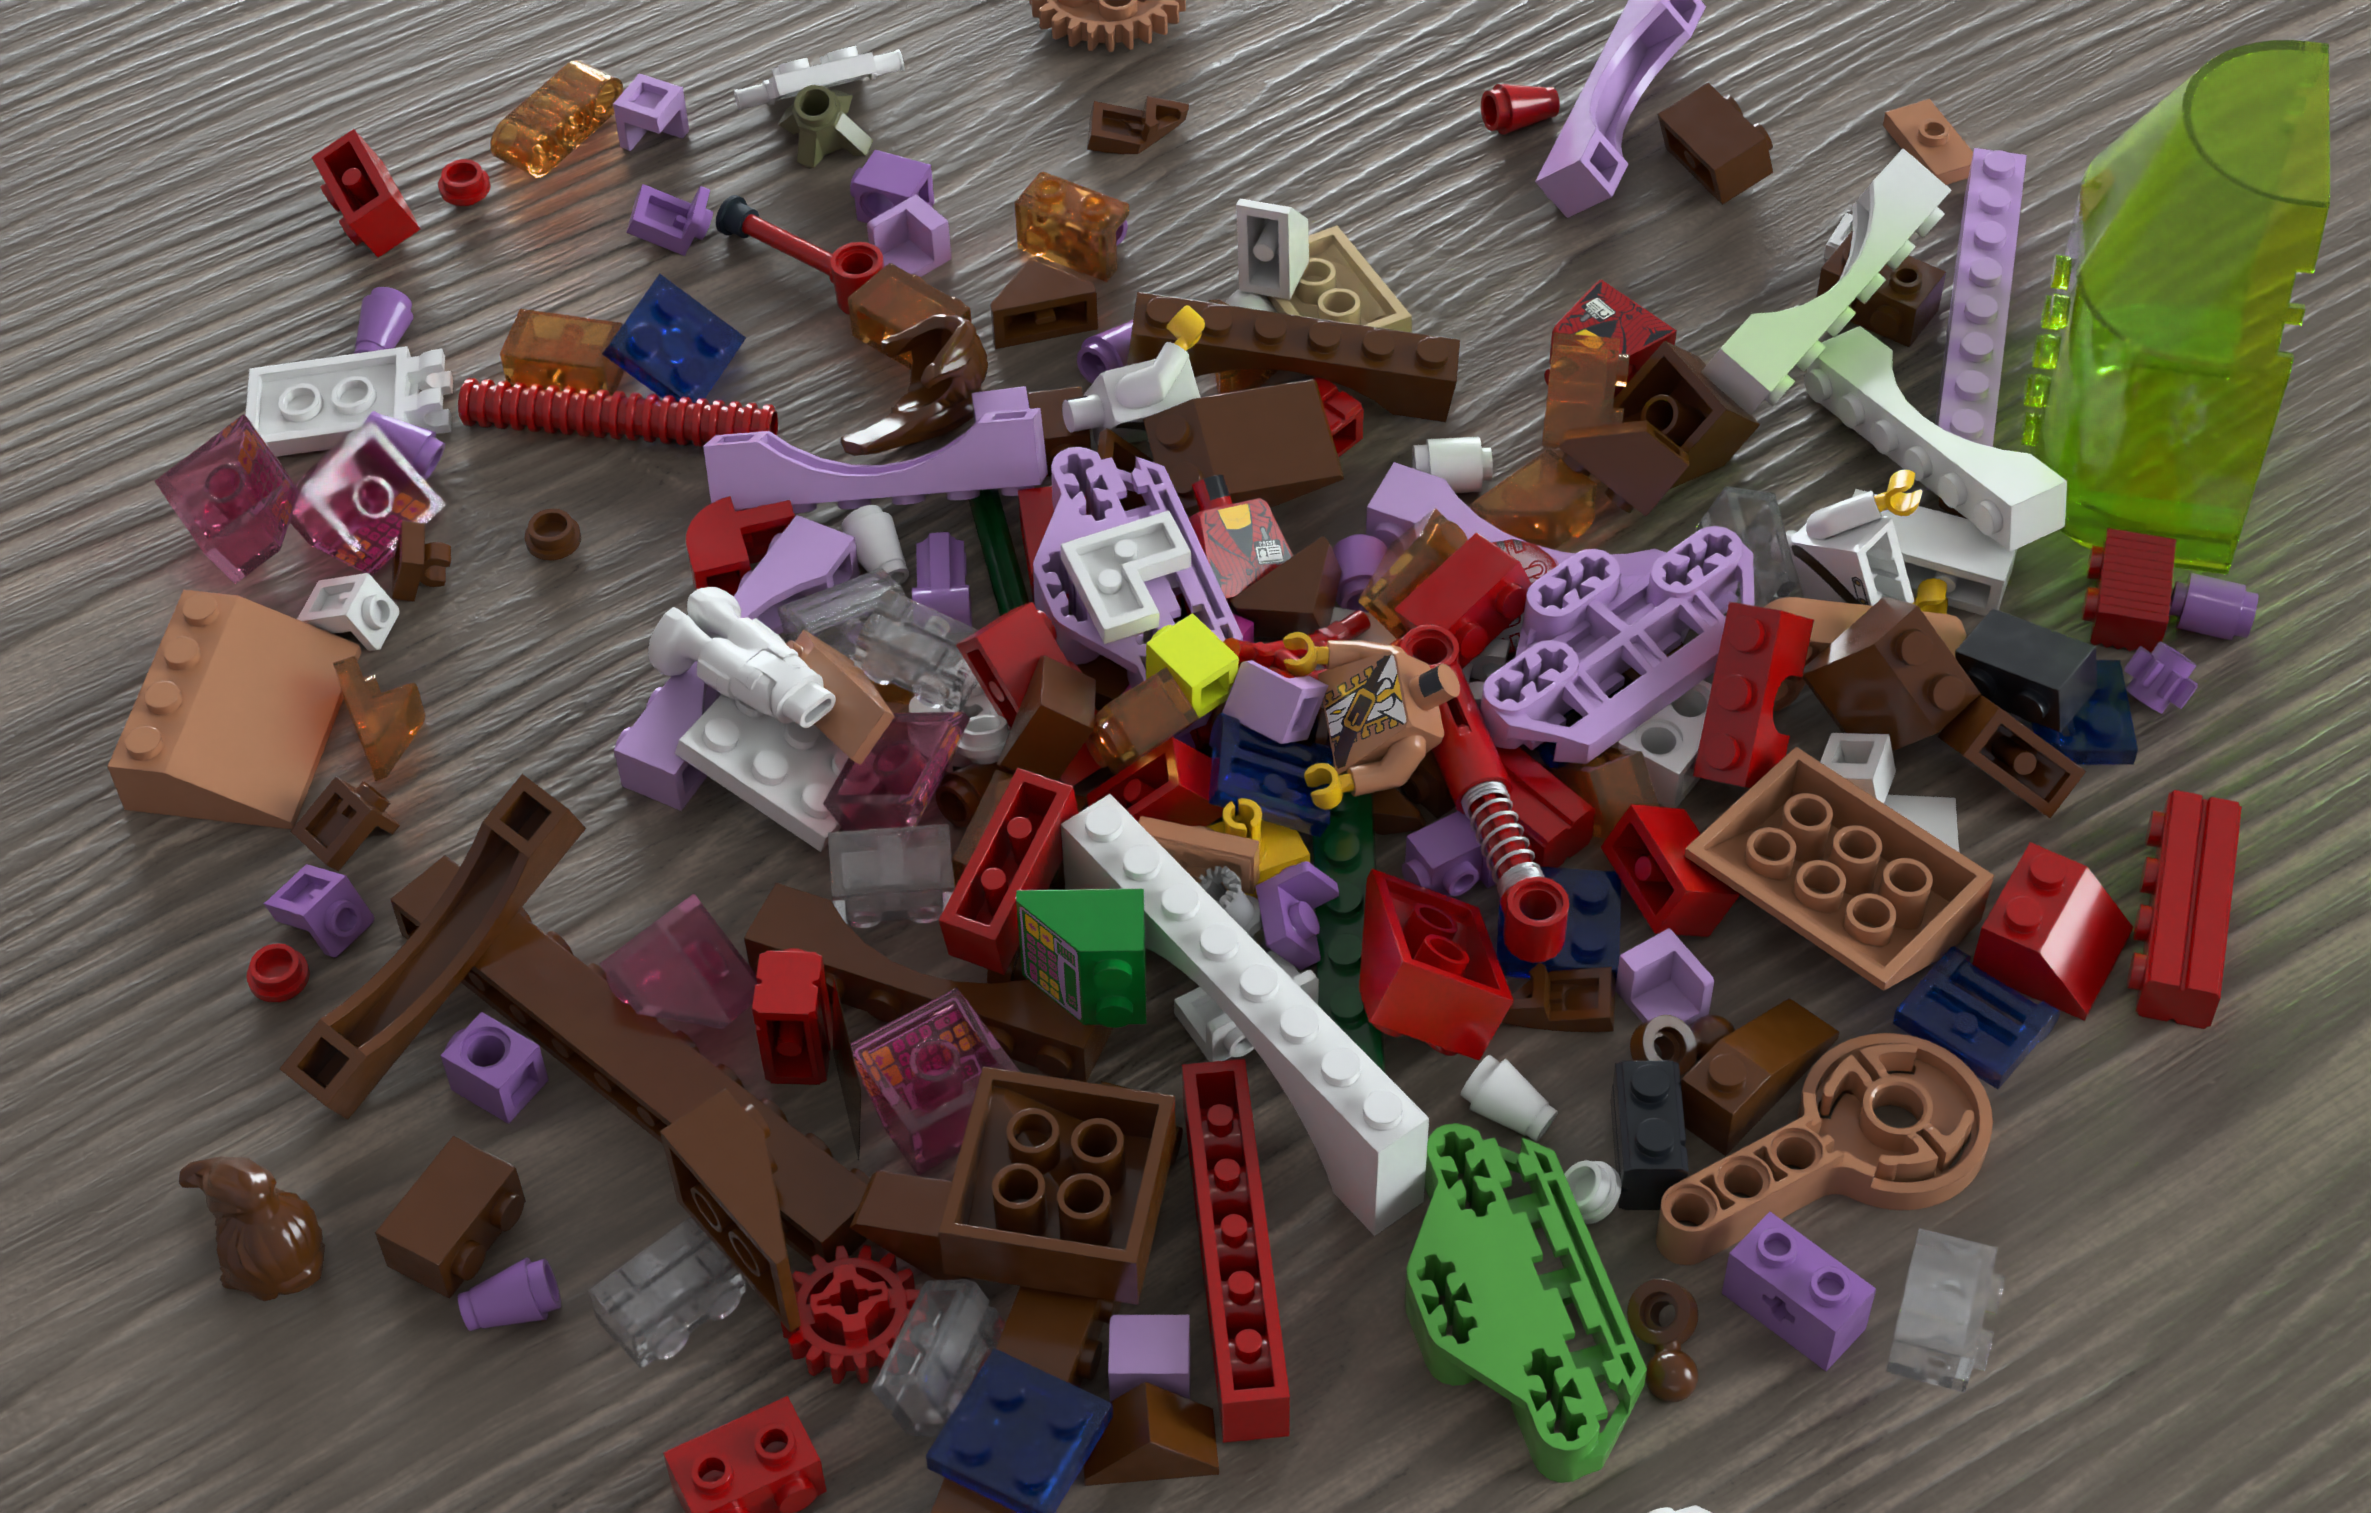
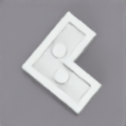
(1112, 571)

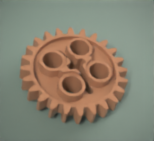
(1107, 20)

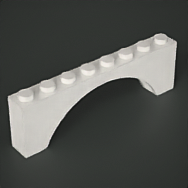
(1354, 1113)

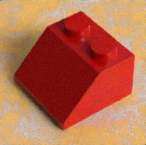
(2053, 933)

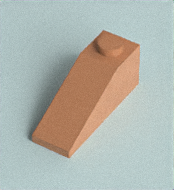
(859, 710)

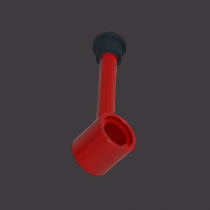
(847, 267)

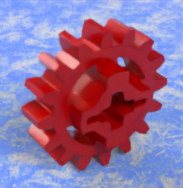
(850, 1312)

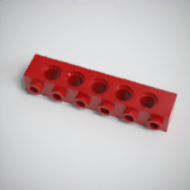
(1235, 1252)

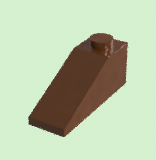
(1751, 1072)

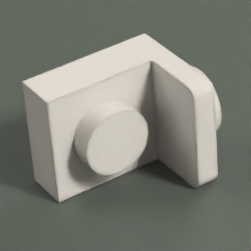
(352, 605)

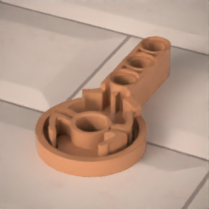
(1842, 1154)

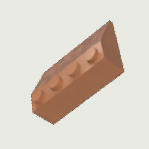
(231, 714)
(1844, 870)

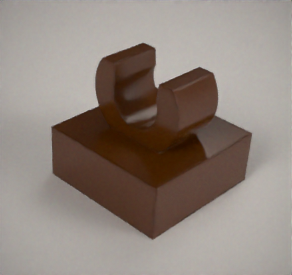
(417, 561)

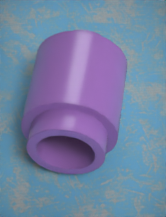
(1358, 560)
(2213, 607)

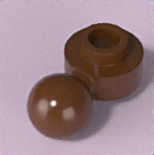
(1677, 1040)
(1670, 1372)

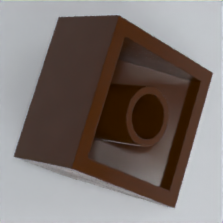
(1686, 409)
(1890, 676)

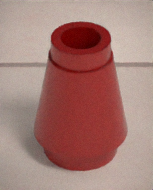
(1517, 106)

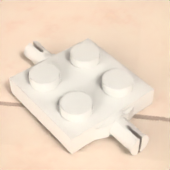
(835, 69)

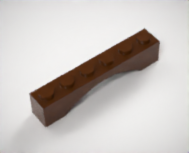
(1394, 368)
(1015, 1012)
(375, 1025)

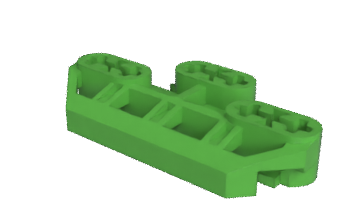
(1508, 1317)

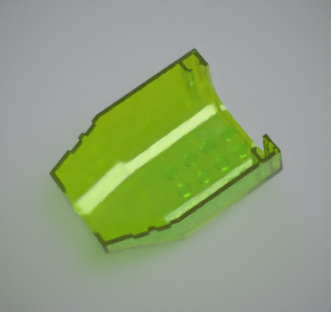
(2177, 301)

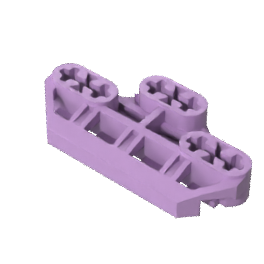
(1082, 473)
(1594, 624)

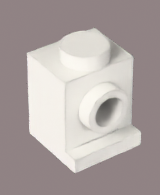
(1862, 760)

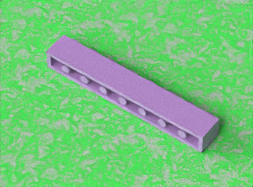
(1981, 296)

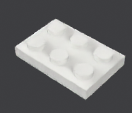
(768, 765)

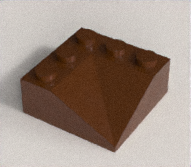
(1058, 1185)

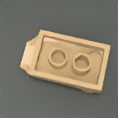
(1343, 287)

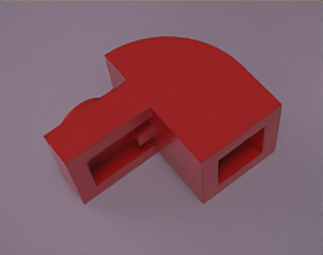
(726, 541)

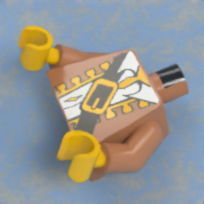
(1377, 713)

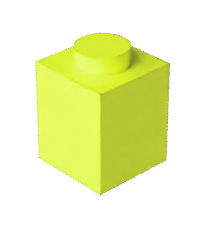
(1196, 661)

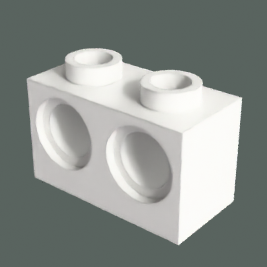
(1672, 744)

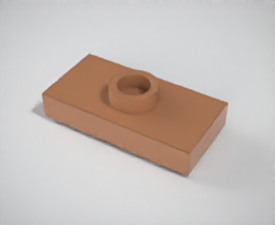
(1930, 140)
(1203, 848)

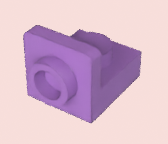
(324, 906)
(1288, 912)

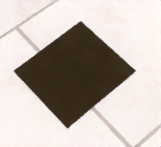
(846, 1069)

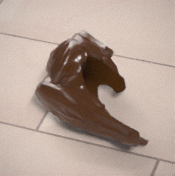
(944, 374)
(262, 1233)

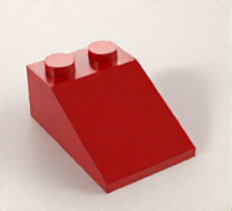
(1429, 968)

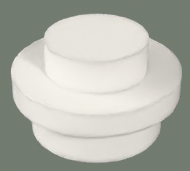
(984, 739)
(1595, 1188)

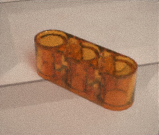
(556, 118)

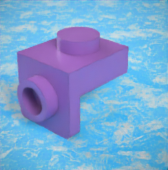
(668, 219)

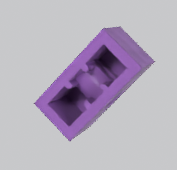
(1798, 1291)

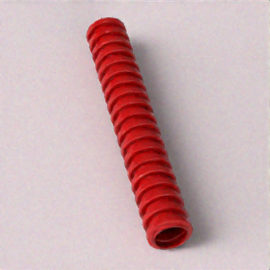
(608, 414)

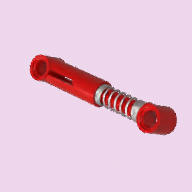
(1483, 794)

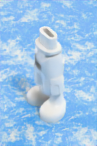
(738, 658)

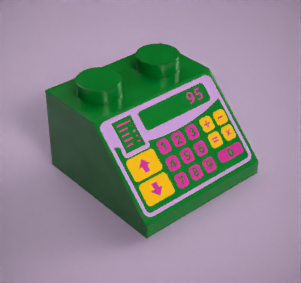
(1086, 951)

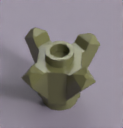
(823, 125)

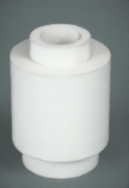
(1457, 461)

